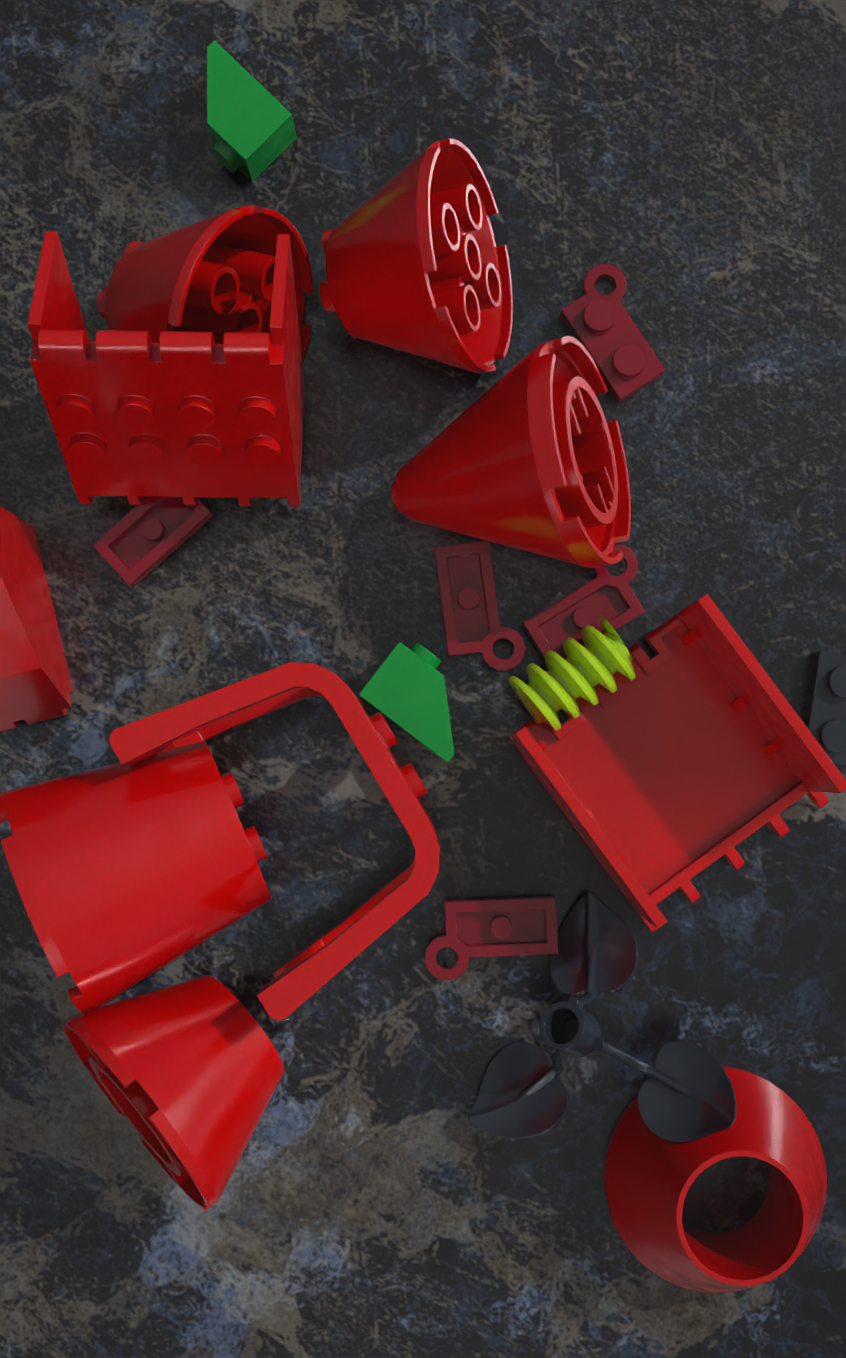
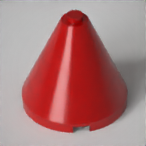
(529, 464)

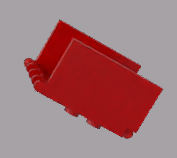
(175, 411)
(679, 760)

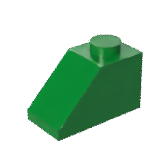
(243, 117)
(414, 697)

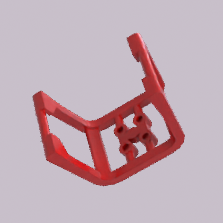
(261, 695)

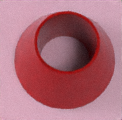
(185, 1074)
(651, 1176)

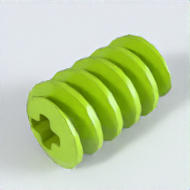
(575, 675)

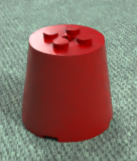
(131, 866)

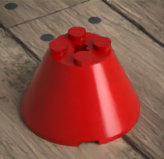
(424, 264)
(206, 278)

